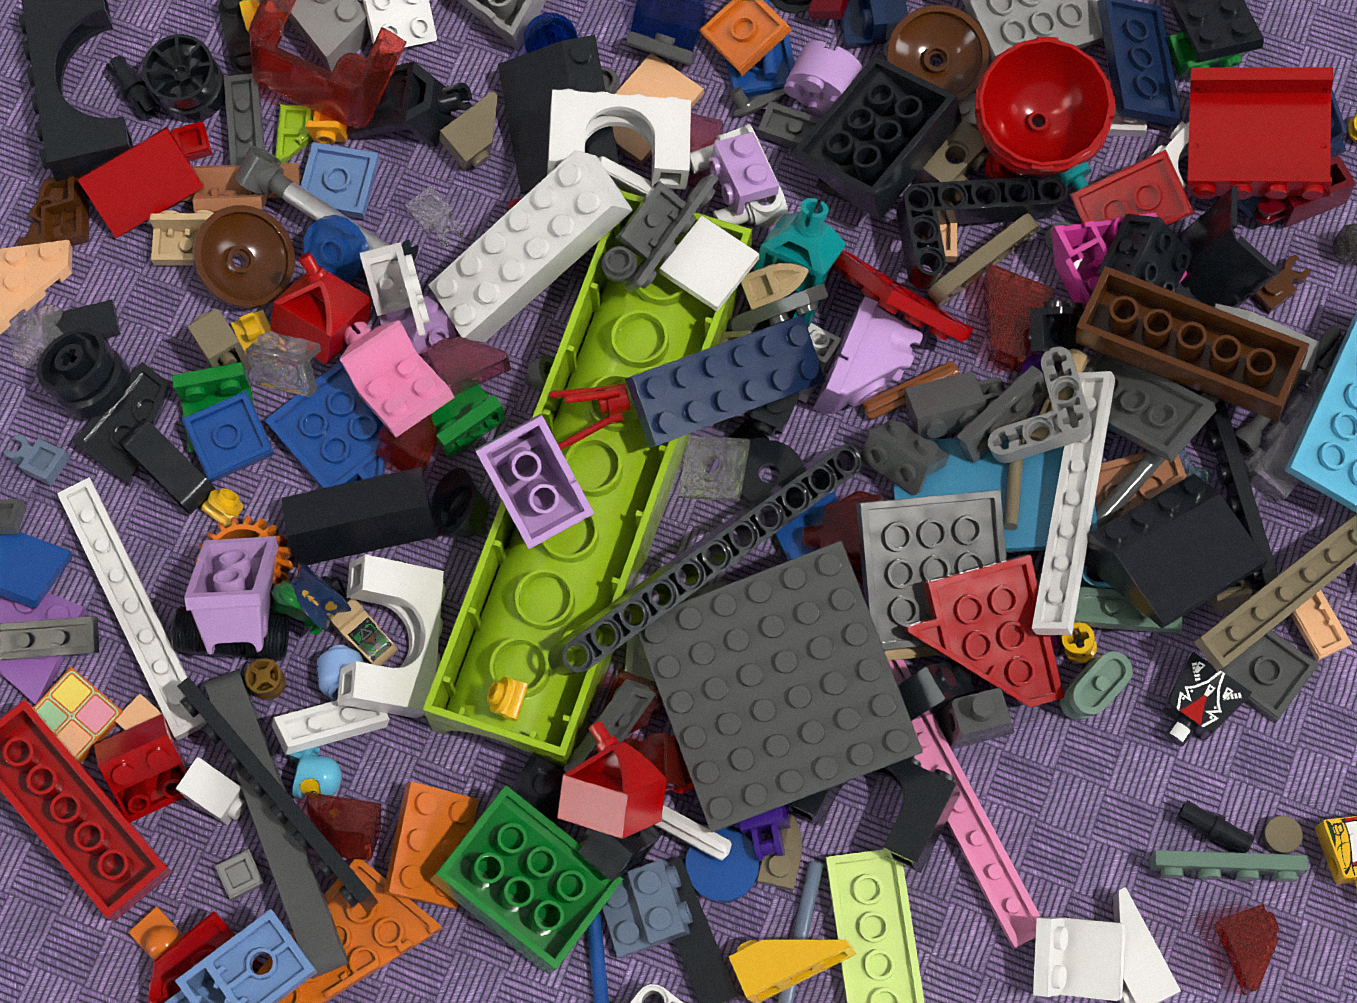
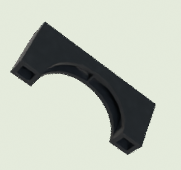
(71, 139)

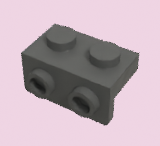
(902, 455)

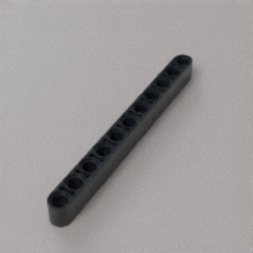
(695, 563)

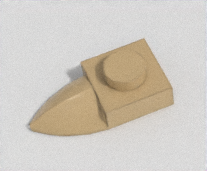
(772, 283)

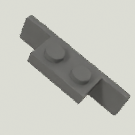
(658, 223)

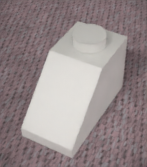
(212, 792)

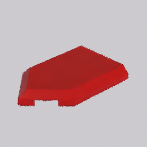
(185, 954)

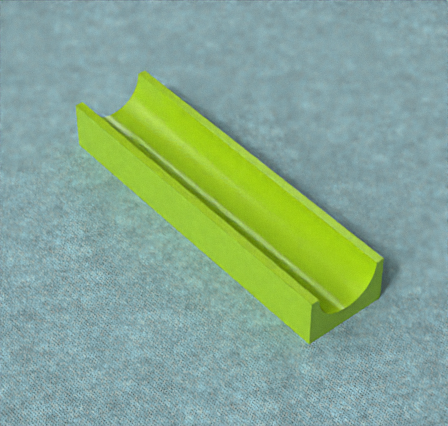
(538, 595)

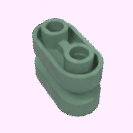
(1096, 685)

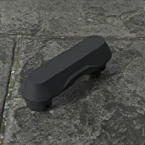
(236, 36)

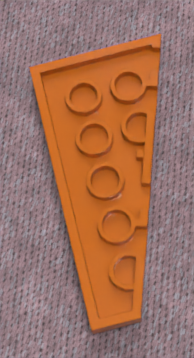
(367, 937)

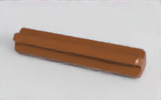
(895, 397)

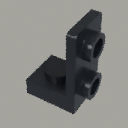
(774, 415)

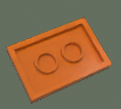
(426, 833)

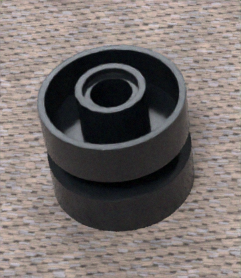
(184, 78)

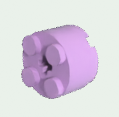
(821, 76)

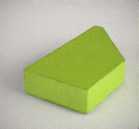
(292, 131)

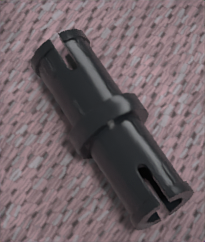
(132, 87)
(1214, 827)

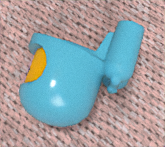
(314, 773)

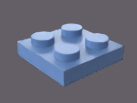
(341, 177)

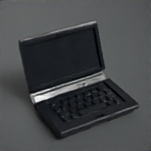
(1221, 265)

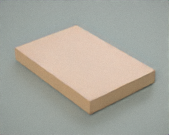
(658, 80)

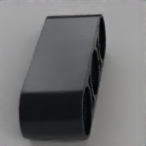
(167, 465)

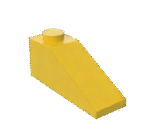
(776, 965)

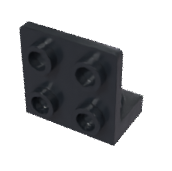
(1148, 251)

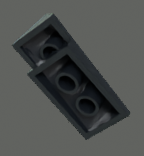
(359, 516)

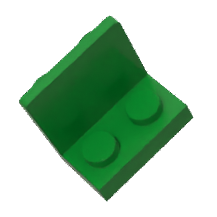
(210, 386)
(466, 420)

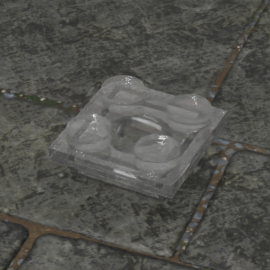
(726, 480)

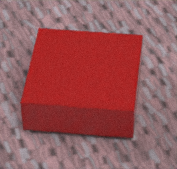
(193, 140)

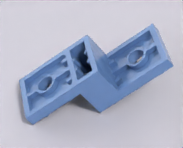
(229, 974)

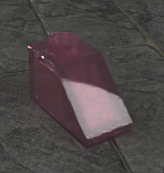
(466, 363)

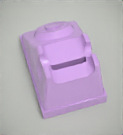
(867, 358)
(534, 481)
(232, 590)

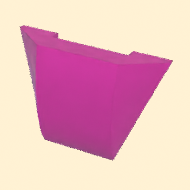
(1080, 252)

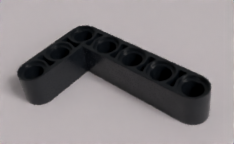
(966, 210)

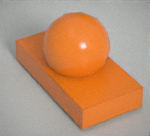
(156, 933)

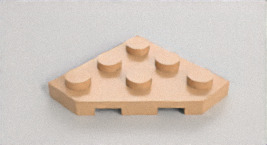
(27, 274)

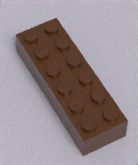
(1191, 343)

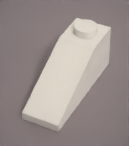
(1145, 970)

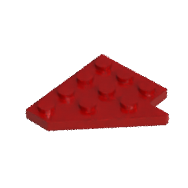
(898, 298)
(986, 627)

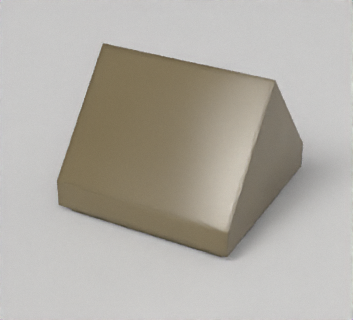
(1231, 597)

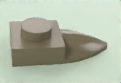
(783, 870)

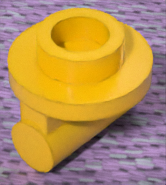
(223, 505)
(507, 697)

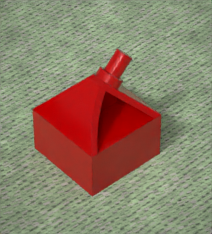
(320, 309)
(613, 790)

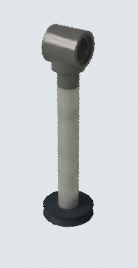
(263, 175)

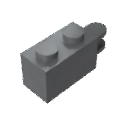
(949, 403)

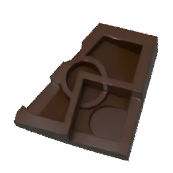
(59, 213)

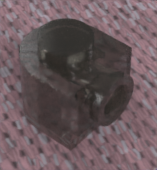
(1346, 244)

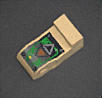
(364, 634)

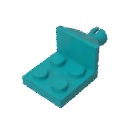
(803, 241)

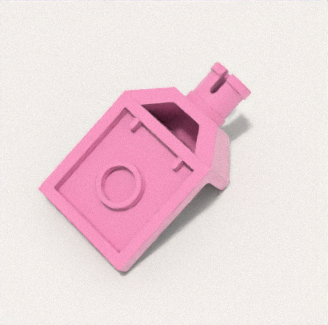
(392, 376)

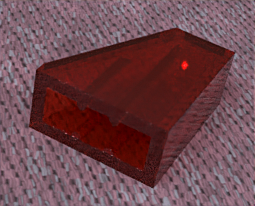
(1007, 315)

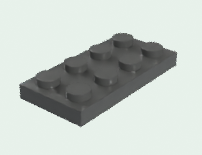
(1152, 408)

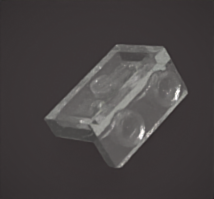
(283, 363)

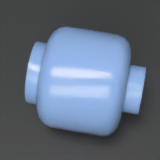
(329, 668)

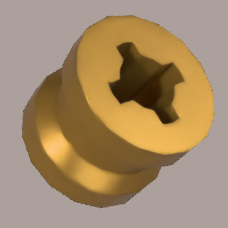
(260, 673)

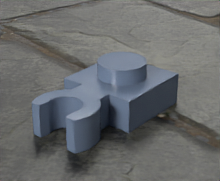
(40, 460)

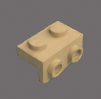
(175, 236)

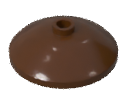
(943, 34)
(259, 244)

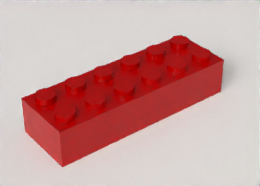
(75, 815)

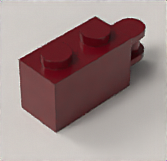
(1297, 209)

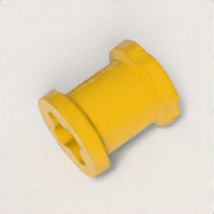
(1087, 636)

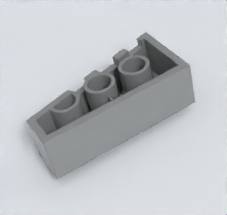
(331, 27)

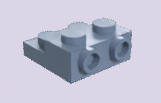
(647, 909)

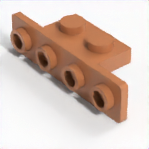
(224, 191)

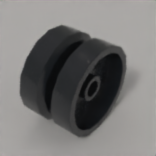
(83, 373)

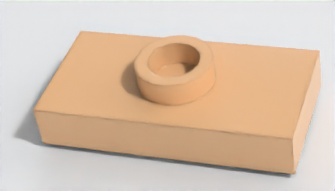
(1320, 627)

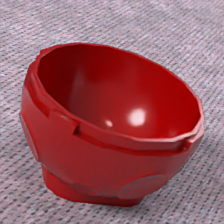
(1046, 83)

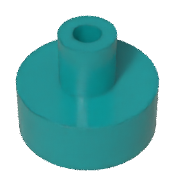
(1076, 176)

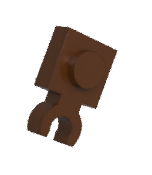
(1281, 287)

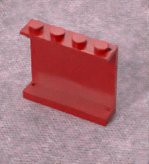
(1260, 132)

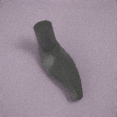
(748, 106)

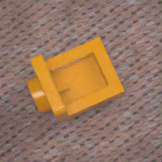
(326, 129)

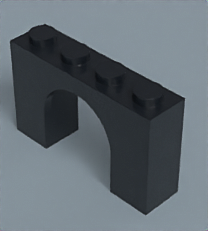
(925, 810)

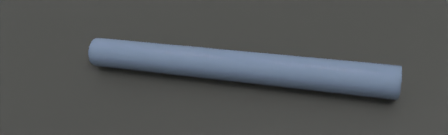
(804, 916)

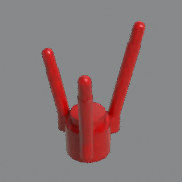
(610, 400)

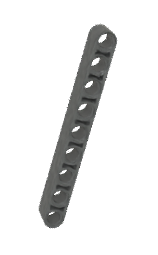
(288, 861)

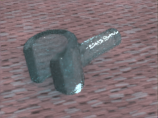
(1191, 468)

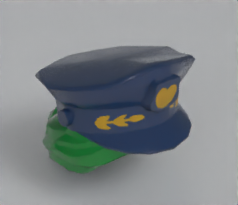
(308, 599)

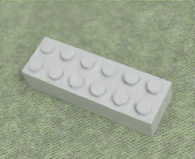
(530, 246)

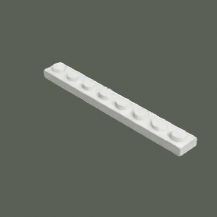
(1073, 513)
(130, 603)

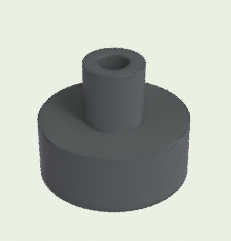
(538, 372)

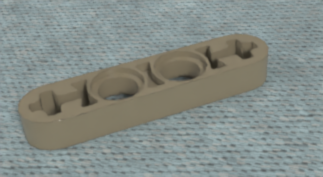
(976, 264)

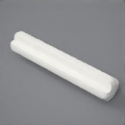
(694, 834)

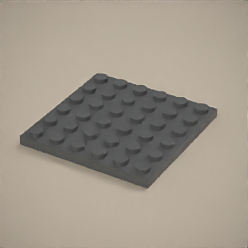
(778, 687)

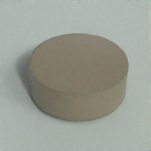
(1282, 835)

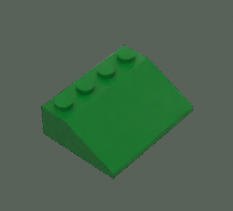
(525, 880)

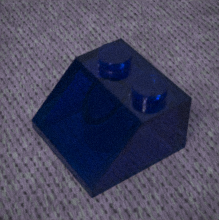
(672, 18)

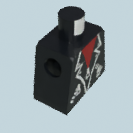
(1201, 700)

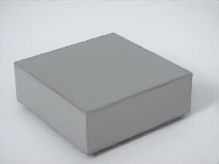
(240, 875)

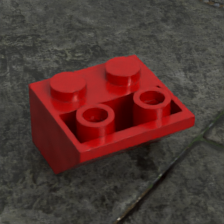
(142, 767)

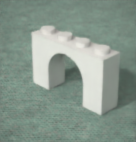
(659, 120)
(417, 598)

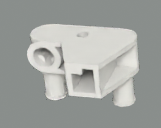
(753, 211)

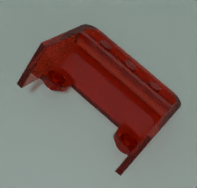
(345, 94)

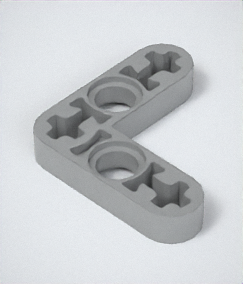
(1056, 421)

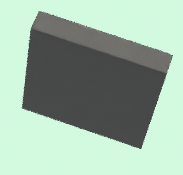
(1272, 672)

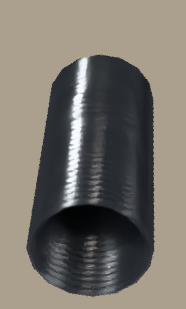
(186, 638)

